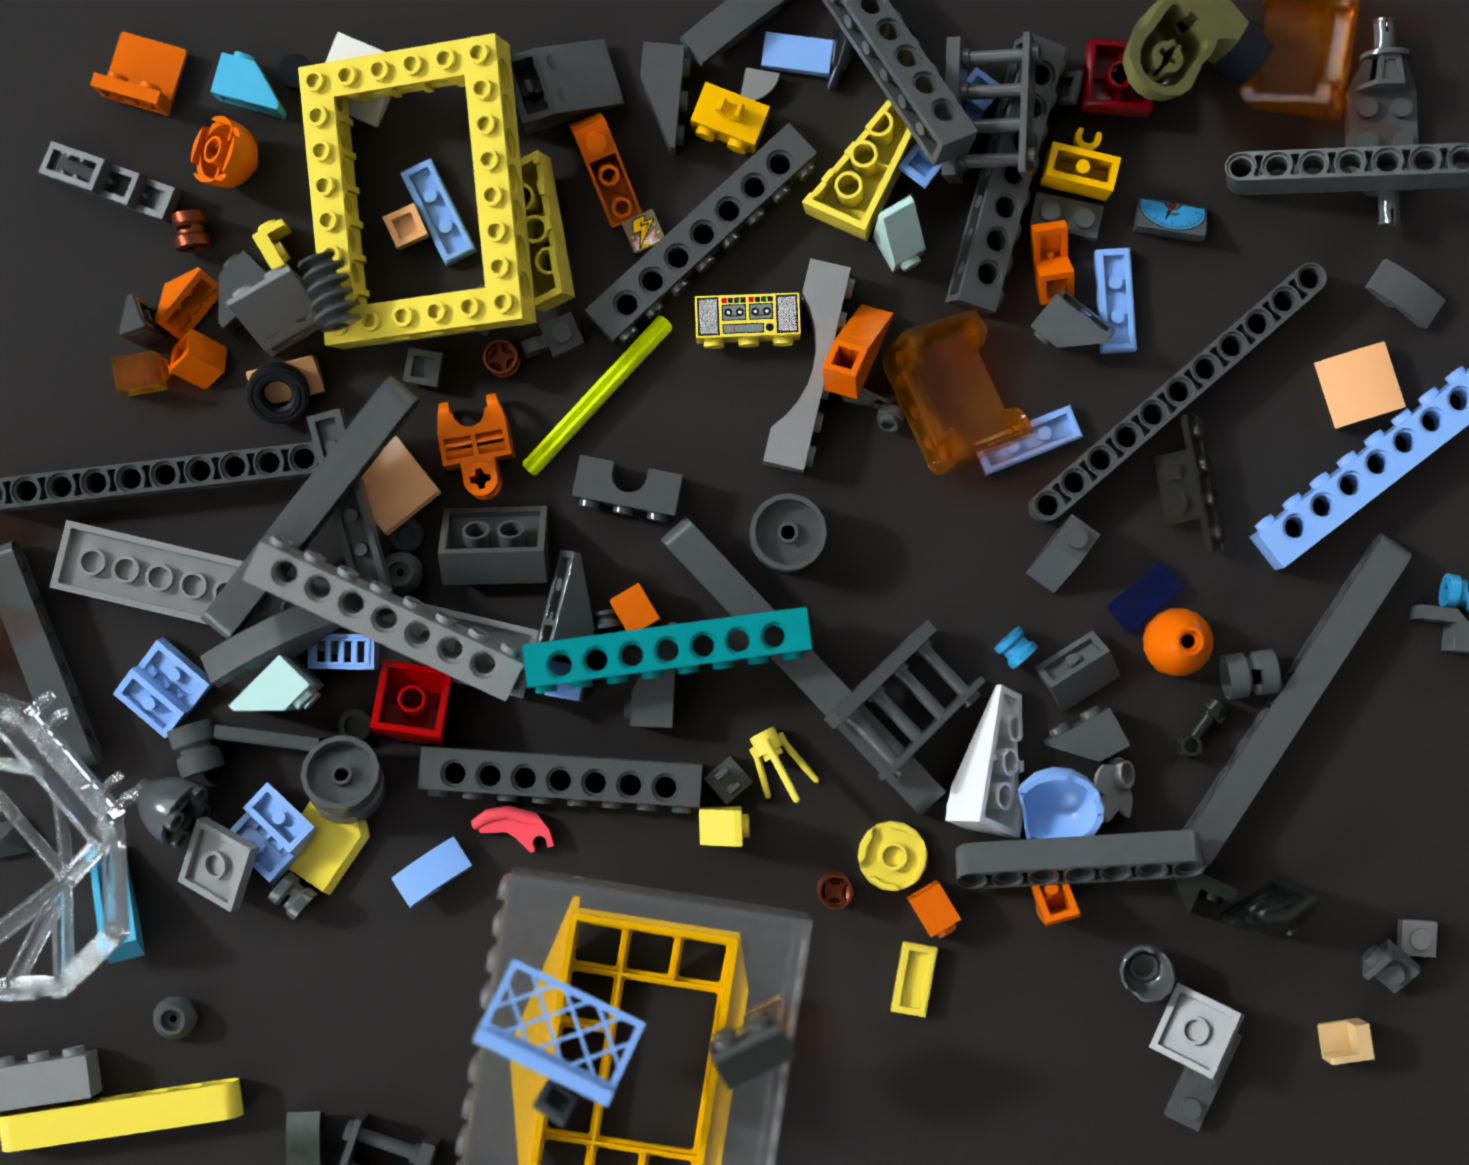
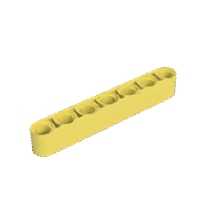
(121, 1114)

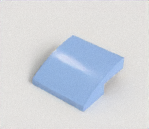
(163, 687)
(276, 829)

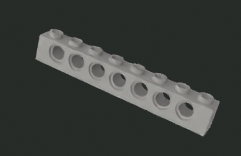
(266, 573)

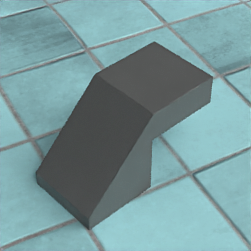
(1455, 628)

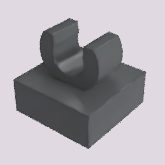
(728, 780)

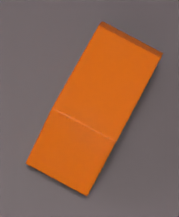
(1051, 259)

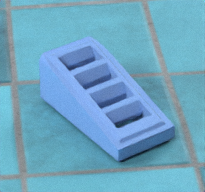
(371, 653)

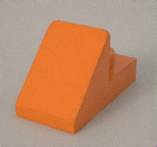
(1055, 903)

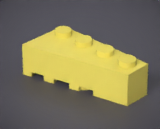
(864, 176)
(545, 233)

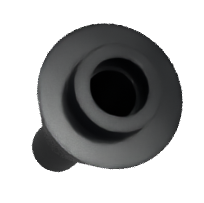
(842, 58)

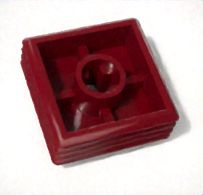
(1101, 91)

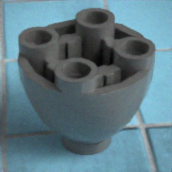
(171, 808)

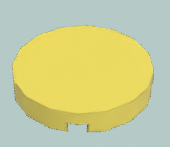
(892, 855)

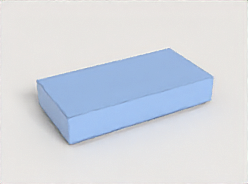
(797, 54)

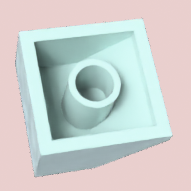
(281, 686)

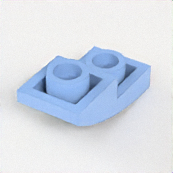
(431, 872)

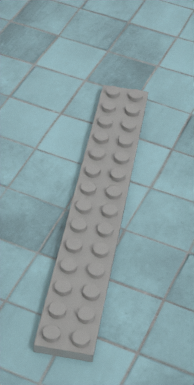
(186, 582)

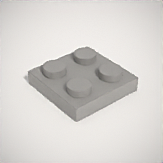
(218, 864)
(1196, 1031)

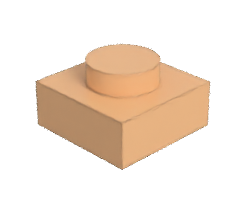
(406, 226)

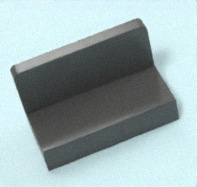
(1078, 670)

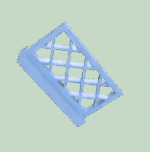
(544, 1062)

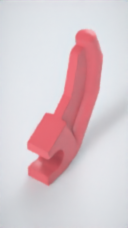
(518, 822)

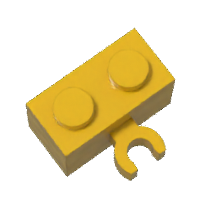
(729, 119)
(1080, 168)

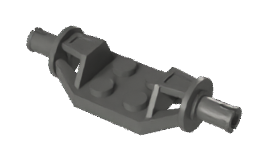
(1382, 109)

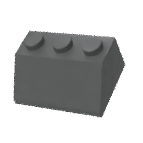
(494, 545)

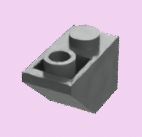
(1092, 737)

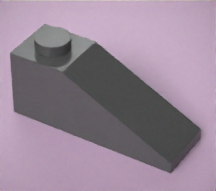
(568, 603)
(654, 698)

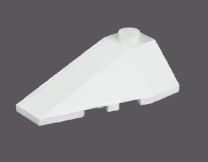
(987, 782)

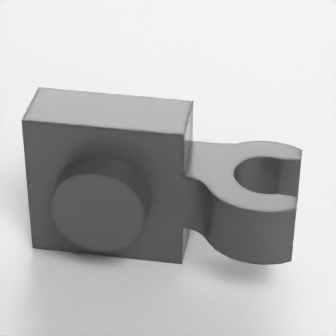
(558, 336)

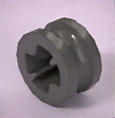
(606, 619)

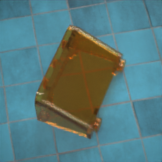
(1309, 58)
(951, 393)

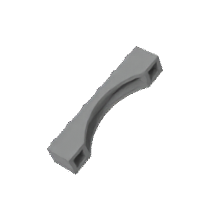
(823, 297)

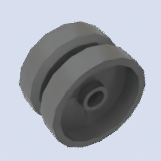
(782, 553)
(343, 779)

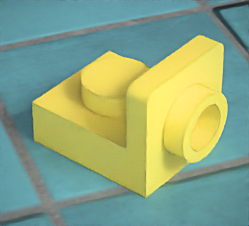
(265, 238)

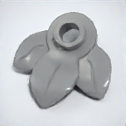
(1114, 787)

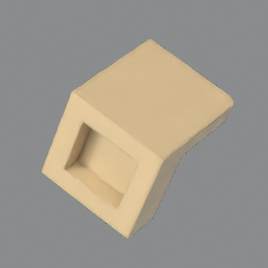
(1345, 1041)

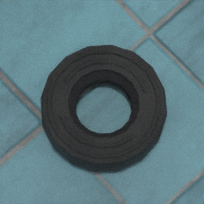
(282, 373)

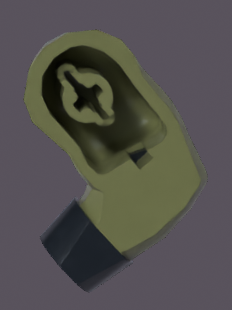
(1183, 34)

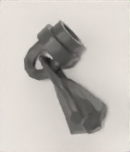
(889, 415)

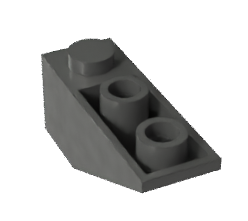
(662, 80)

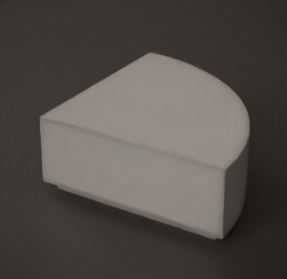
(758, 83)

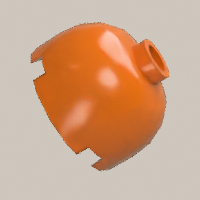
(224, 154)

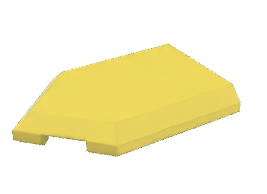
(329, 850)

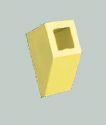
(723, 826)

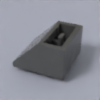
(750, 1049)

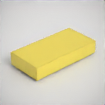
(914, 979)

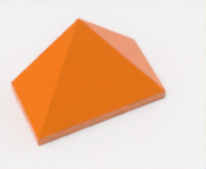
(186, 301)

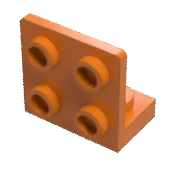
(142, 74)

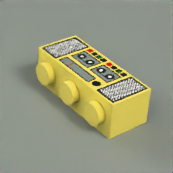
(747, 319)

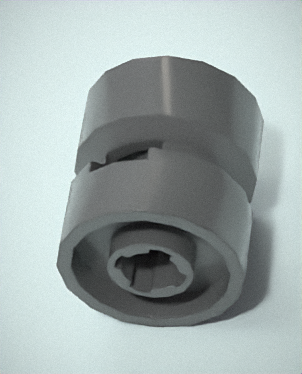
(1237, 672)
(196, 748)

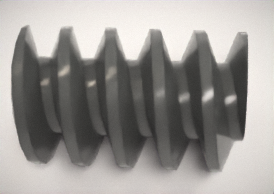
(327, 292)

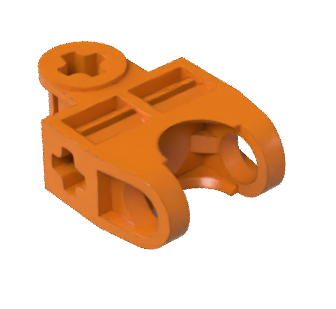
(476, 447)

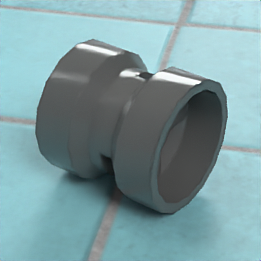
(292, 896)

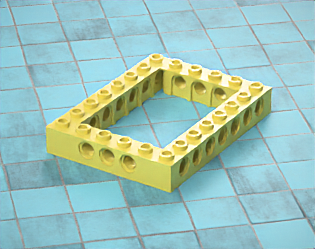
(486, 72)

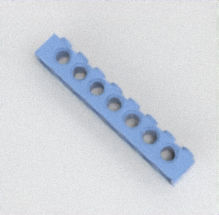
(1420, 443)

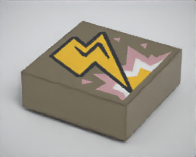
(643, 231)

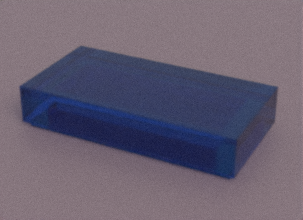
(1144, 597)

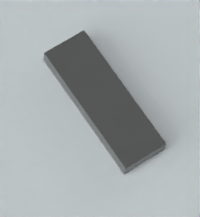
(266, 737)

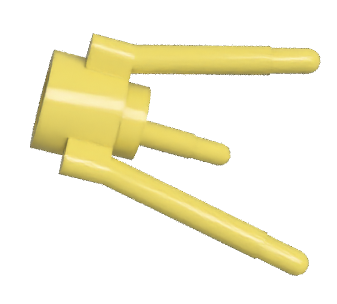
(768, 745)

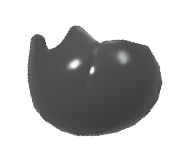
(1147, 973)

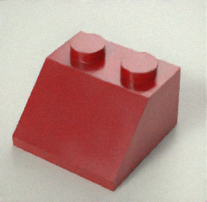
(411, 703)

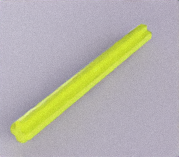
(597, 395)

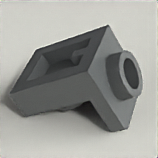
(1389, 965)

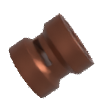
(191, 230)
(499, 353)
(834, 895)

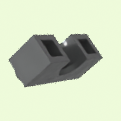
(596, 486)

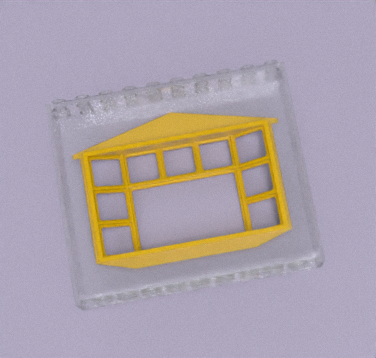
(541, 929)

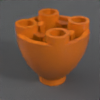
(1164, 644)

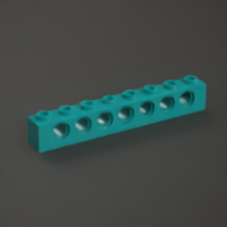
(791, 623)

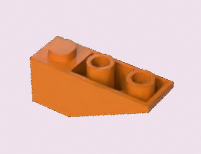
(605, 168)
(855, 351)

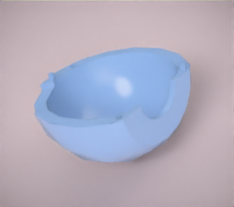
(1060, 804)

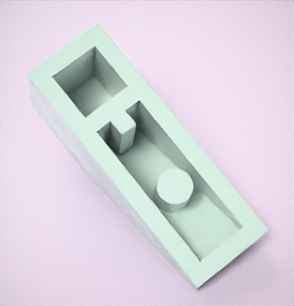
(900, 235)

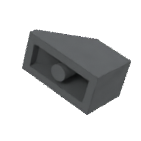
(237, 272)
(1070, 323)
(1063, 553)

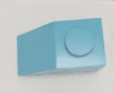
(244, 85)

